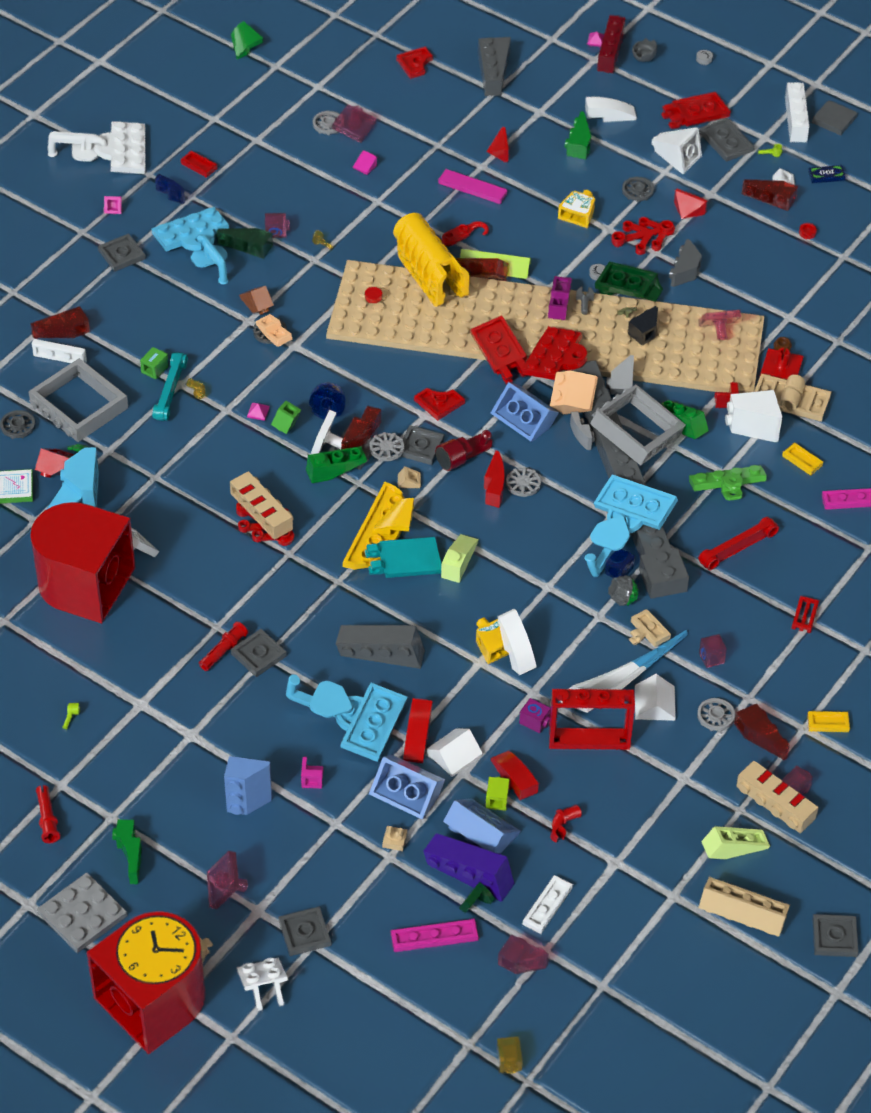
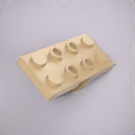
(795, 396)

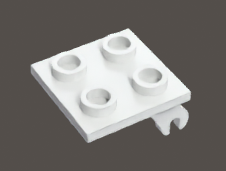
(262, 973)

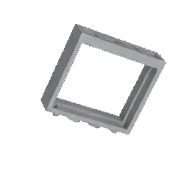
(117, 404)
(652, 409)

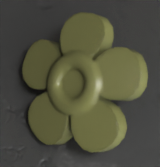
(626, 311)

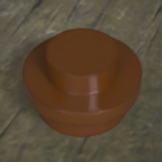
(782, 342)

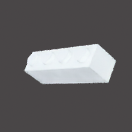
(796, 112)

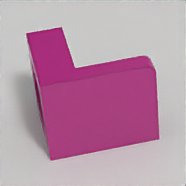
(311, 775)

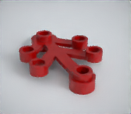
(664, 229)
(257, 529)

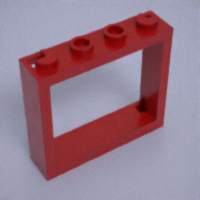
(591, 737)

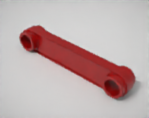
(711, 558)

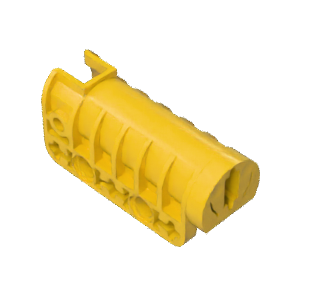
(429, 259)

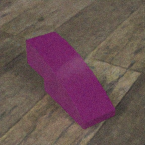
(559, 298)

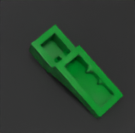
(130, 845)

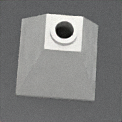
(679, 147)

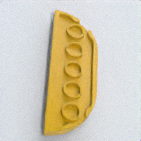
(384, 501)

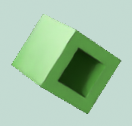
(154, 363)
(286, 417)

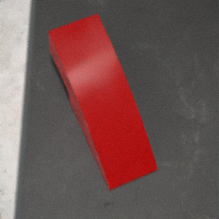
(494, 481)
(417, 730)
(519, 776)

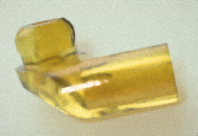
(199, 388)

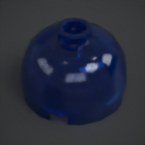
(327, 397)

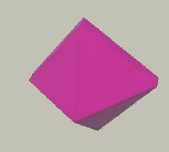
(595, 39)
(112, 205)
(258, 411)

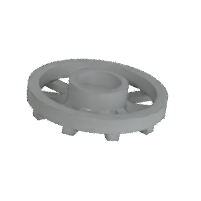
(326, 122)
(386, 446)
(523, 482)
(716, 714)

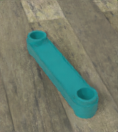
(162, 411)

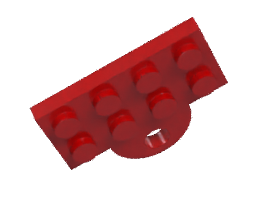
(555, 352)

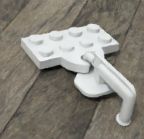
(122, 146)

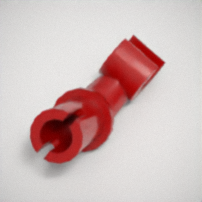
(561, 818)

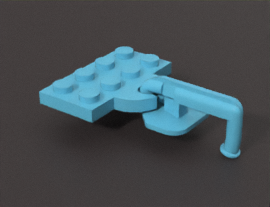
(196, 234)
(628, 508)
(366, 719)

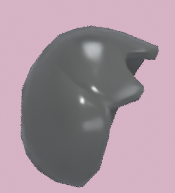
(645, 50)

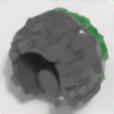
(623, 590)

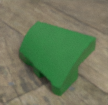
(244, 38)

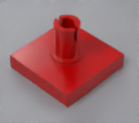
(781, 363)

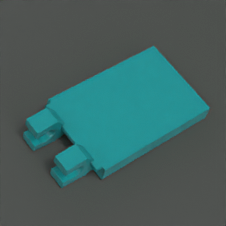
(404, 557)

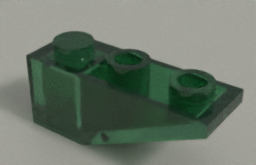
(247, 240)

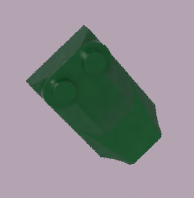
(629, 281)

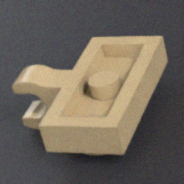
(648, 627)

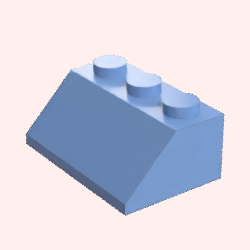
(524, 412)
(247, 785)
(406, 786)
(480, 825)

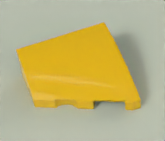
(397, 518)

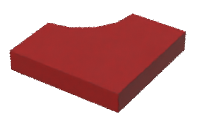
(414, 61)
(439, 403)

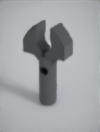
(584, 299)

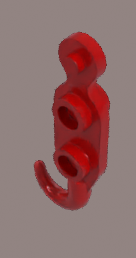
(462, 232)

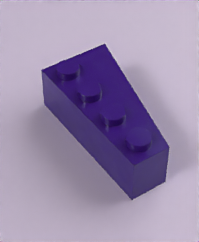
(470, 864)

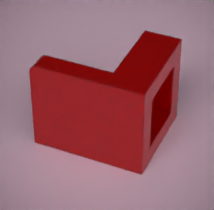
(722, 398)

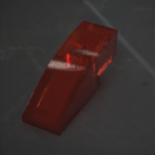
(362, 428)

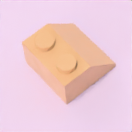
(573, 392)

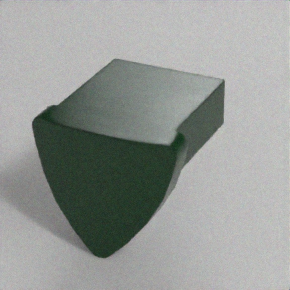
(479, 892)

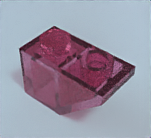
(521, 956)

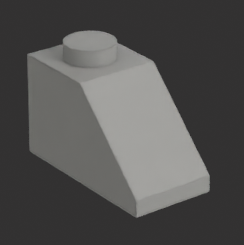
(621, 377)

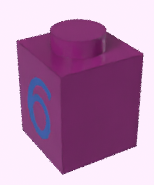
(535, 715)

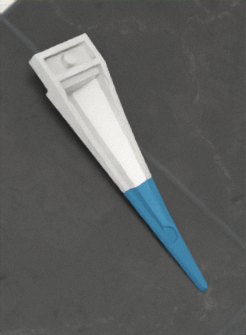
(625, 674)

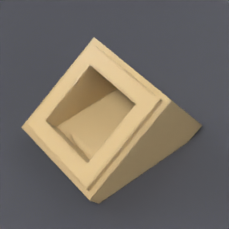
(409, 478)

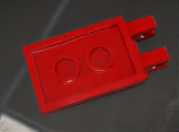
(695, 110)
(500, 347)

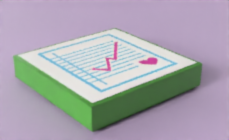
(16, 486)

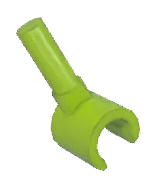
(776, 151)
(72, 709)

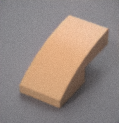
(273, 331)

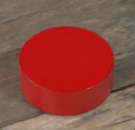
(807, 231)
(373, 295)

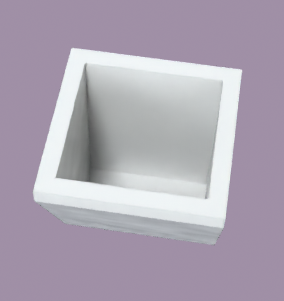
(755, 415)

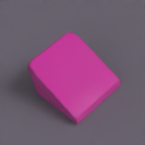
(365, 162)

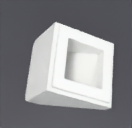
(783, 175)

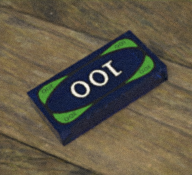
(826, 174)

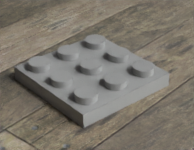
(82, 912)

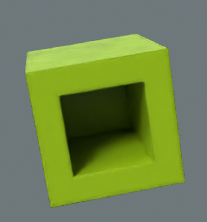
(497, 793)

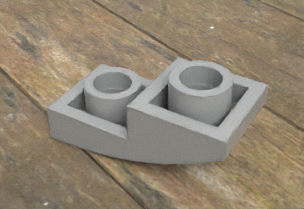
(581, 431)

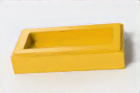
(802, 458)
(828, 721)

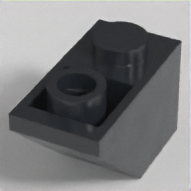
(644, 326)

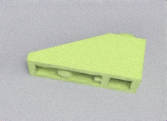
(458, 557)
(733, 842)

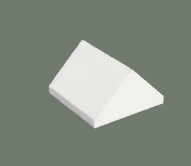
(655, 699)
(455, 751)

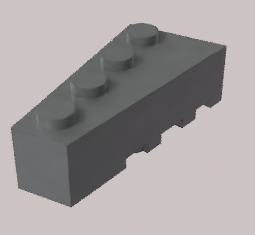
(493, 60)
(382, 644)

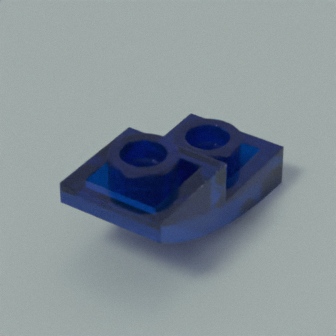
(170, 187)

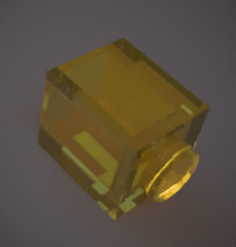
(509, 1055)

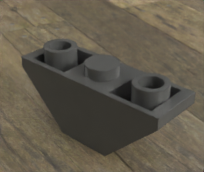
(686, 265)

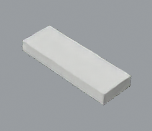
(58, 351)
(547, 904)

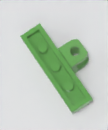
(728, 480)

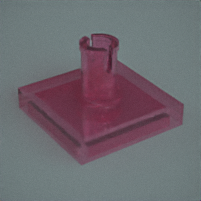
(354, 123)
(720, 320)
(224, 880)

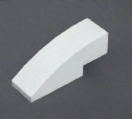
(609, 109)
(516, 642)

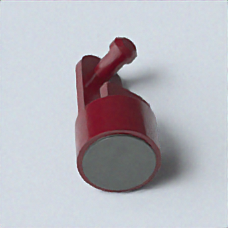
(457, 451)

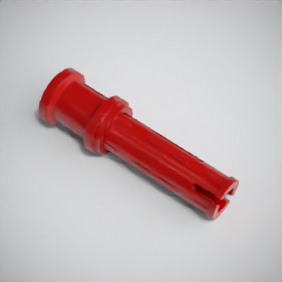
(228, 641)
(47, 821)

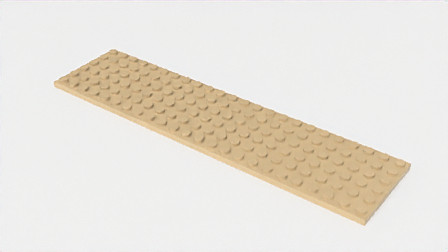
(676, 357)

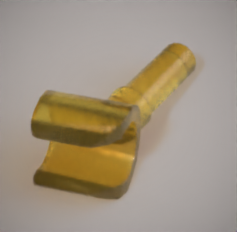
(317, 238)

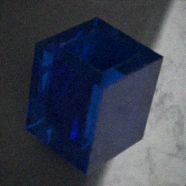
(619, 563)

